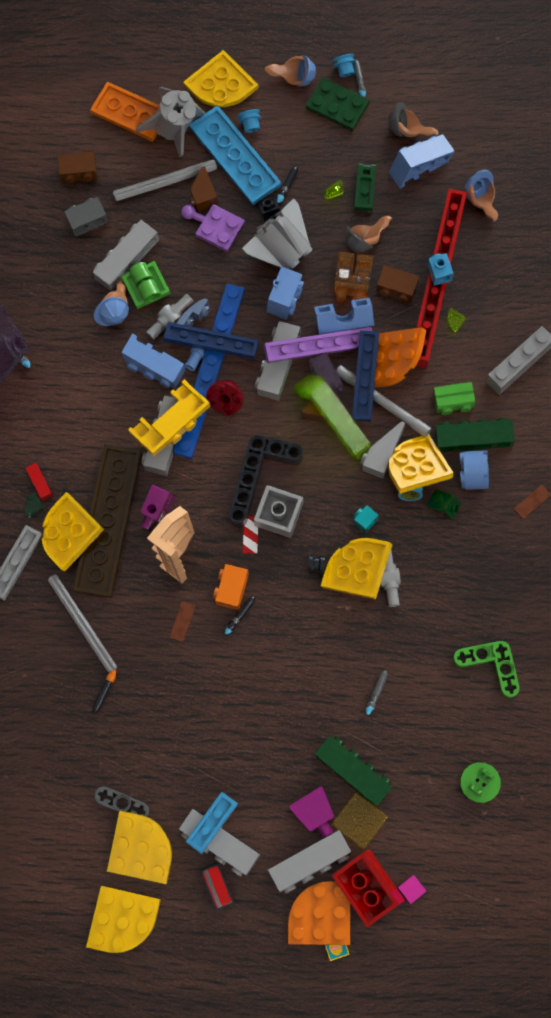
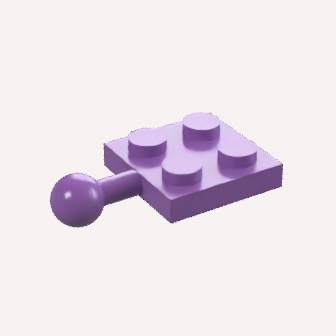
(217, 228)

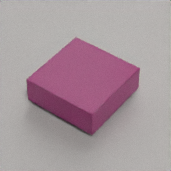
(412, 889)

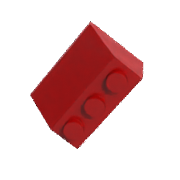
(368, 888)

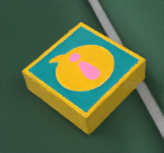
(336, 951)

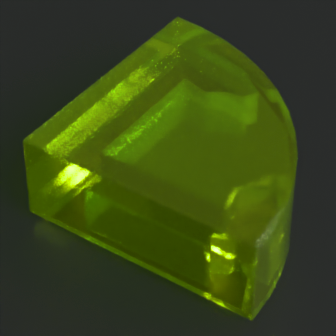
(334, 190)
(455, 320)

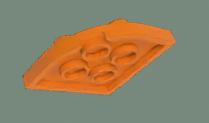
(398, 354)
(320, 916)

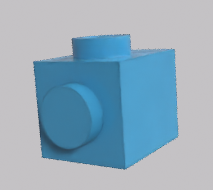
(440, 269)

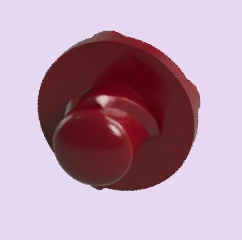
(225, 397)

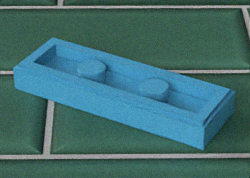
(211, 822)

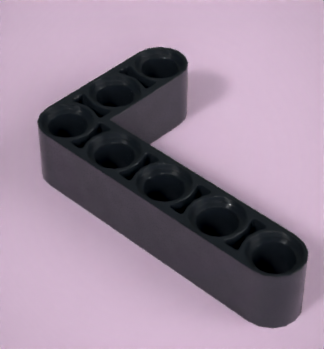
(254, 472)

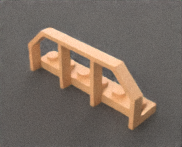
(171, 541)

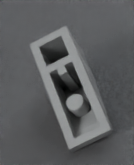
(378, 456)

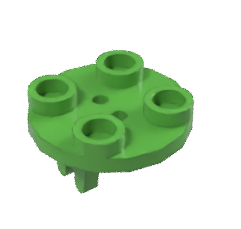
(474, 790)

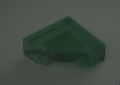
(33, 505)

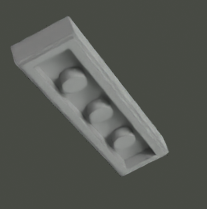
(18, 559)

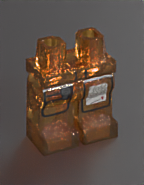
(349, 283)

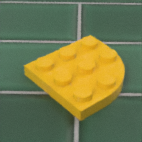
(221, 82)
(418, 464)
(68, 531)
(357, 567)
(140, 849)
(121, 920)

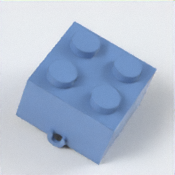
(285, 293)

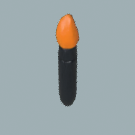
(104, 691)

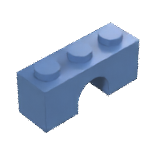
(359, 317)

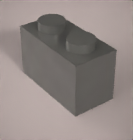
(86, 216)

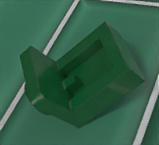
(444, 503)

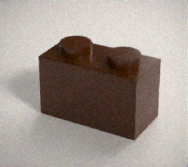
(77, 167)
(397, 284)

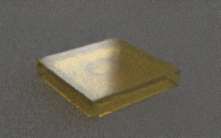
(360, 820)

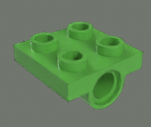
(145, 284)

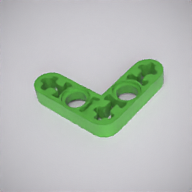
(492, 656)

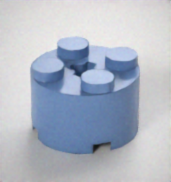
(474, 470)

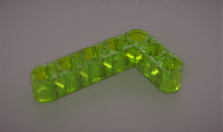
(317, 390)

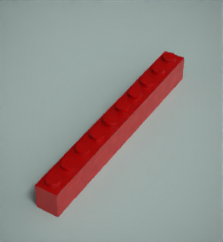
(434, 294)

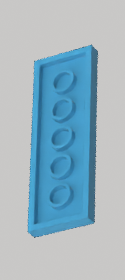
(235, 155)

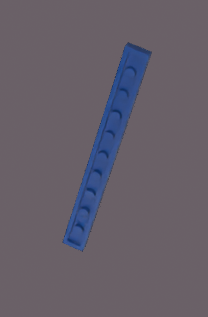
(211, 364)

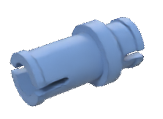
(194, 358)

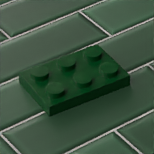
(337, 104)

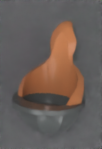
(406, 124)
(363, 237)

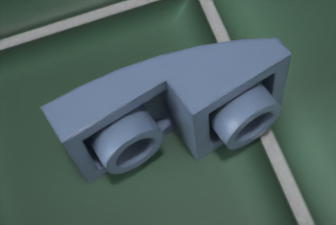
(196, 312)

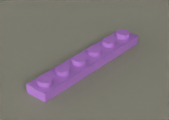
(313, 345)

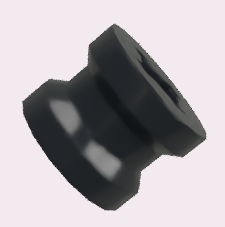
(316, 564)

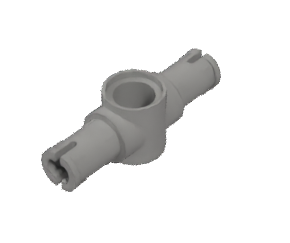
(169, 314)
(391, 582)

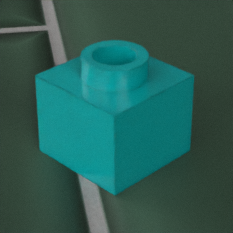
(365, 519)

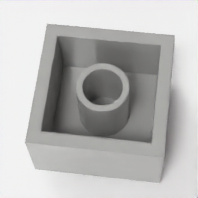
(278, 511)

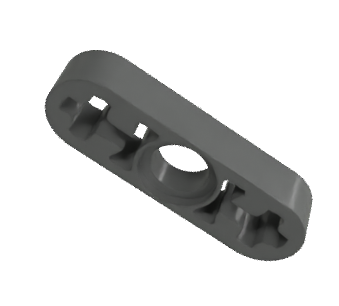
(111, 792)

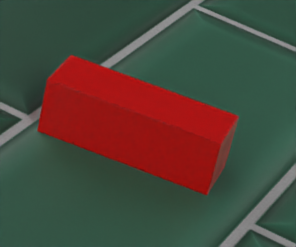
(39, 481)

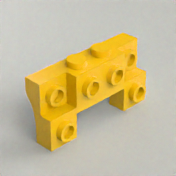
(174, 422)

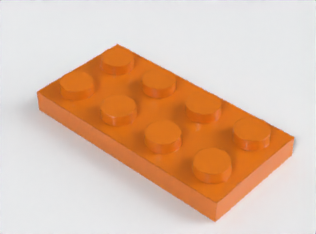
(124, 109)

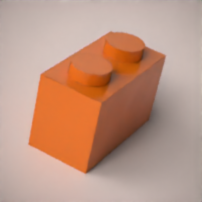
(231, 587)

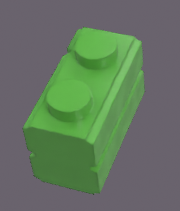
(454, 398)

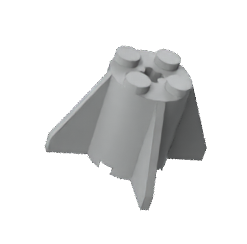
(173, 116)
(281, 239)

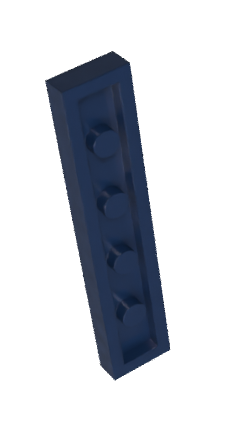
(211, 340)
(365, 376)

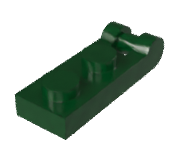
(365, 187)

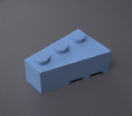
(419, 158)
(152, 363)

